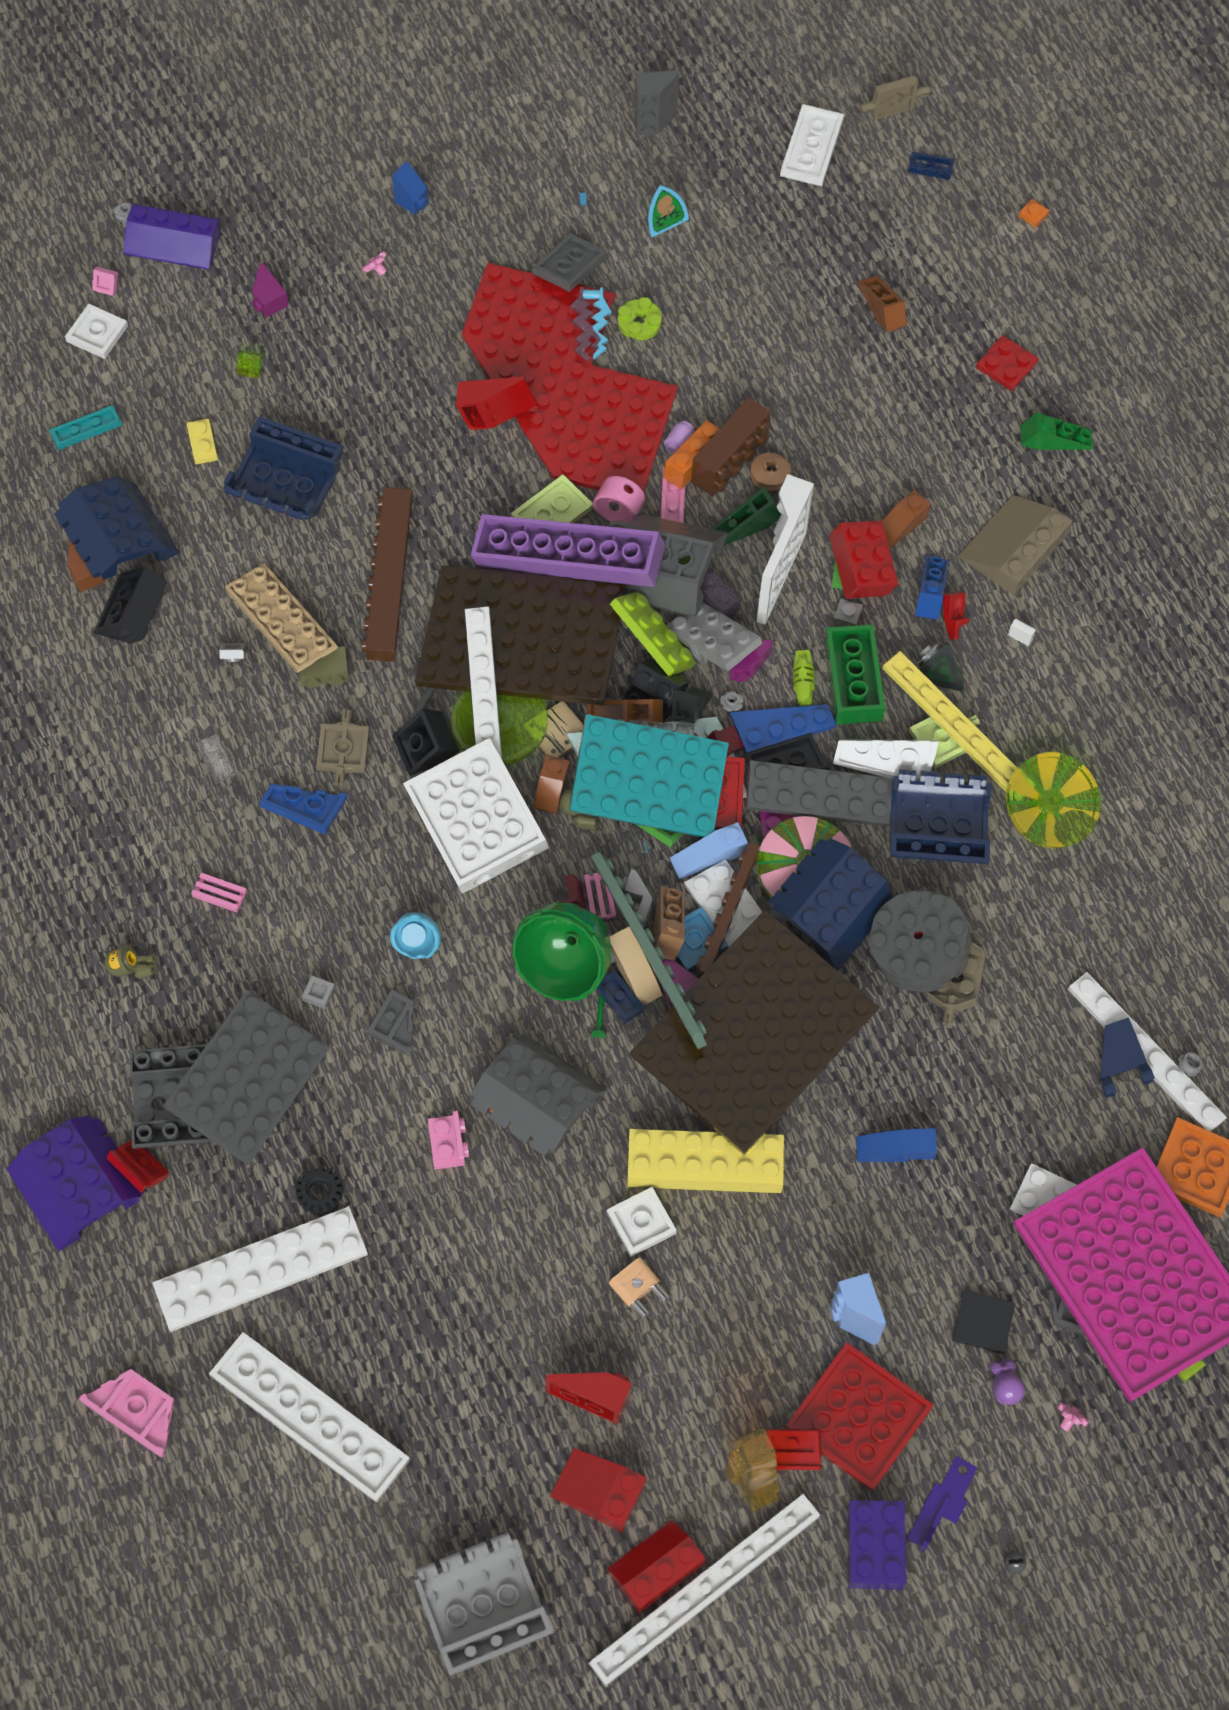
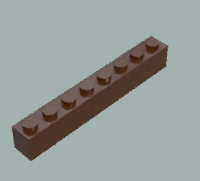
(389, 574)

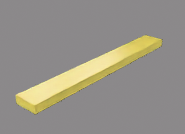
(950, 719)

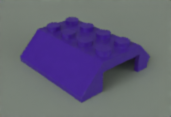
(71, 1179)

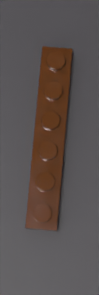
(730, 902)

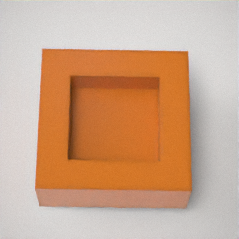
(1034, 213)

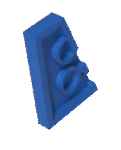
(307, 808)

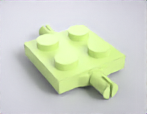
(947, 747)

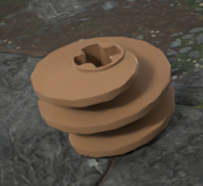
(769, 471)

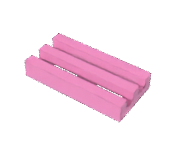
(597, 877)
(221, 883)

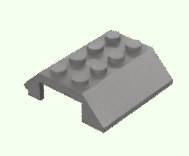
(481, 1603)

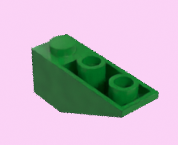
(1049, 433)

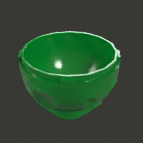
(555, 961)

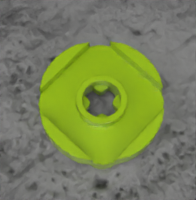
(643, 308)

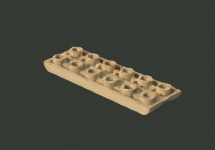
(280, 618)

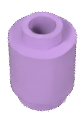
(678, 436)

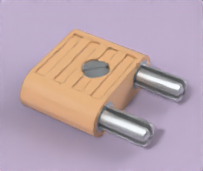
(635, 1283)

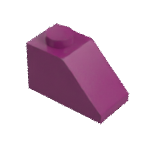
(268, 293)
(752, 663)

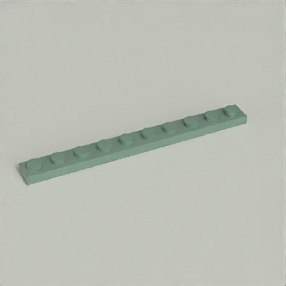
(654, 955)

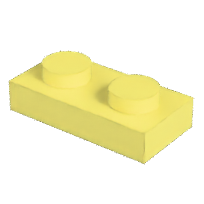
(202, 441)

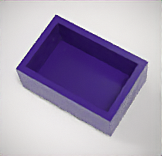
(876, 1545)

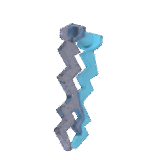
(590, 331)

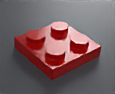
(1007, 363)

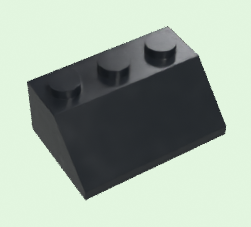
(131, 605)

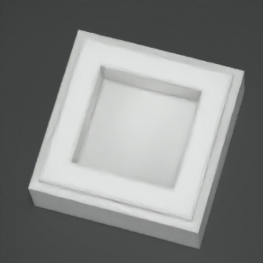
(1021, 632)

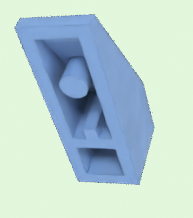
(719, 845)

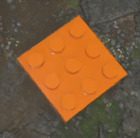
(1197, 1166)

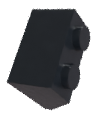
(425, 741)

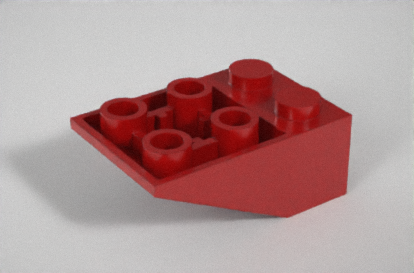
(493, 401)

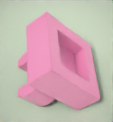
(105, 281)

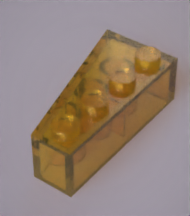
(753, 1468)

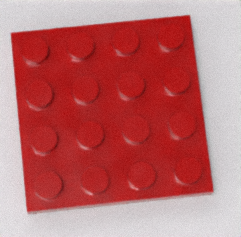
(861, 1415)

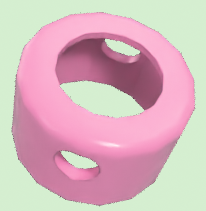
(613, 491)

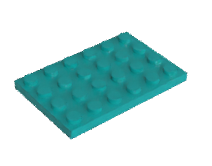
(648, 776)

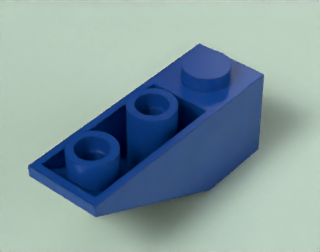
(932, 587)

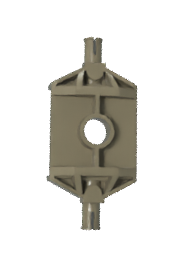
(961, 995)

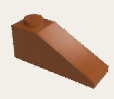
(884, 303)
(905, 517)

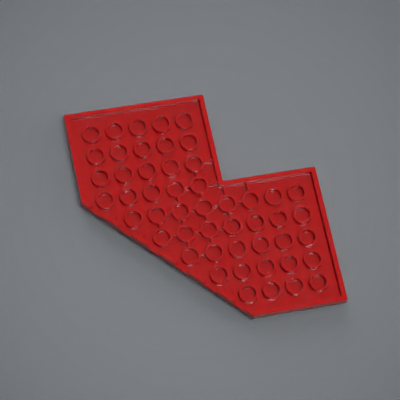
(585, 416)

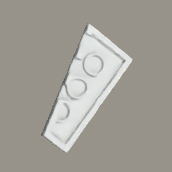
(886, 756)

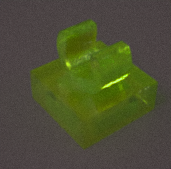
(249, 364)

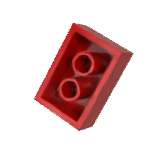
(863, 559)

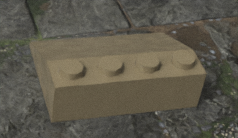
(1016, 542)

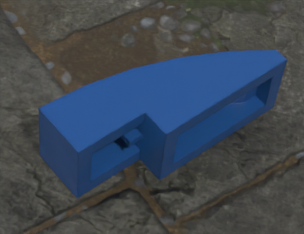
(897, 1145)

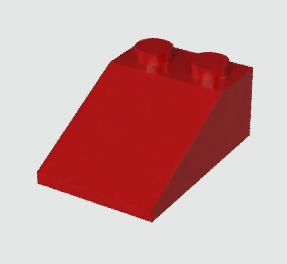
(594, 1392)
(599, 1488)

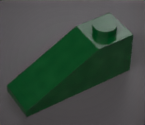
(750, 517)

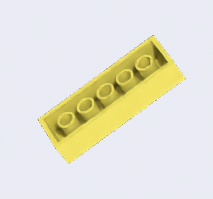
(703, 1162)

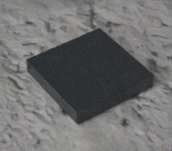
(984, 1322)

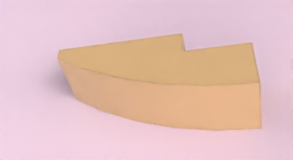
(634, 966)

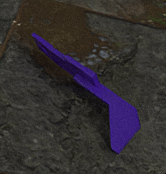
(944, 1502)

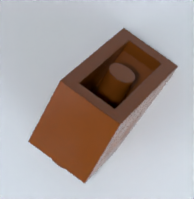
(551, 784)

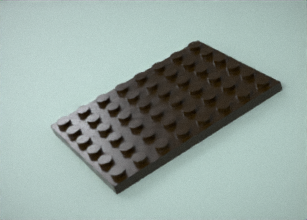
(547, 634)
(770, 1027)

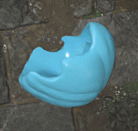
(415, 935)

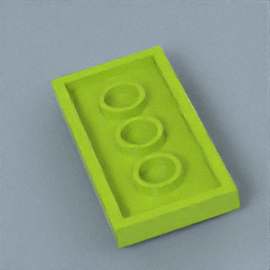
(653, 633)

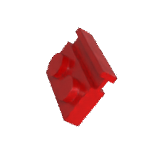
(138, 1166)
(796, 1448)

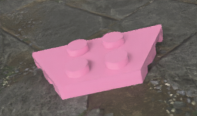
(135, 1409)

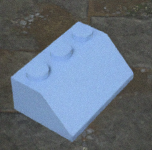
(858, 1309)

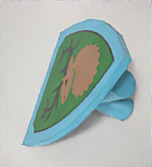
(666, 211)

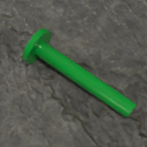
(598, 1033)

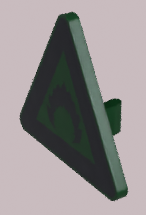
(943, 669)

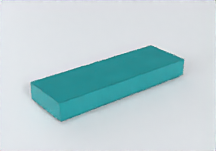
(85, 427)

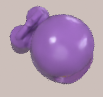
(1006, 1385)

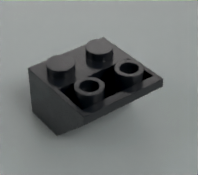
(653, 683)

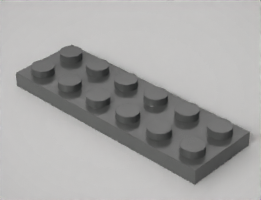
(819, 793)

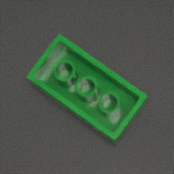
(854, 674)

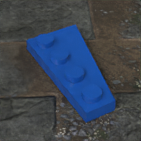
(772, 726)

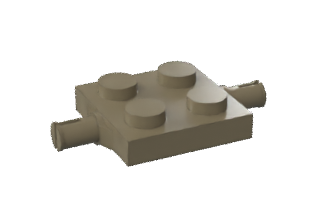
(894, 97)
(342, 748)

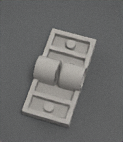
(714, 637)

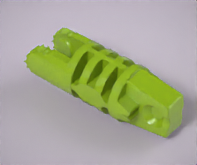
(803, 677)

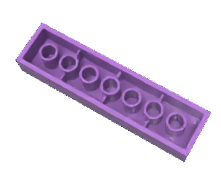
(568, 550)

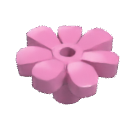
(376, 263)
(1071, 1416)

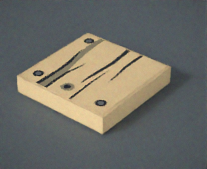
(560, 722)

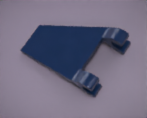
(1122, 1054)

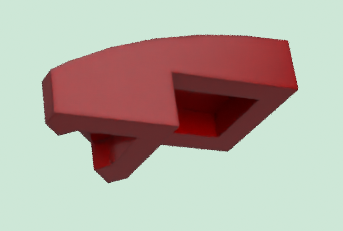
(953, 613)

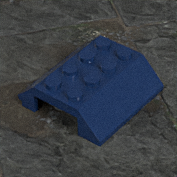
(285, 470)
(112, 526)
(940, 817)
(832, 899)

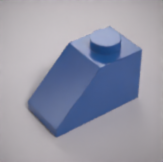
(409, 189)

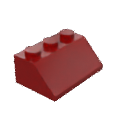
(656, 1565)

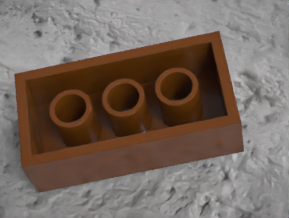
(731, 447)

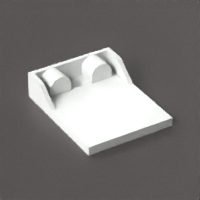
(789, 534)
(476, 815)

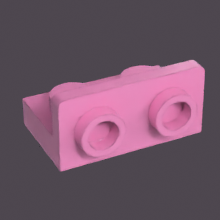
(447, 1142)

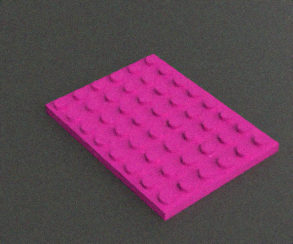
(1133, 1273)

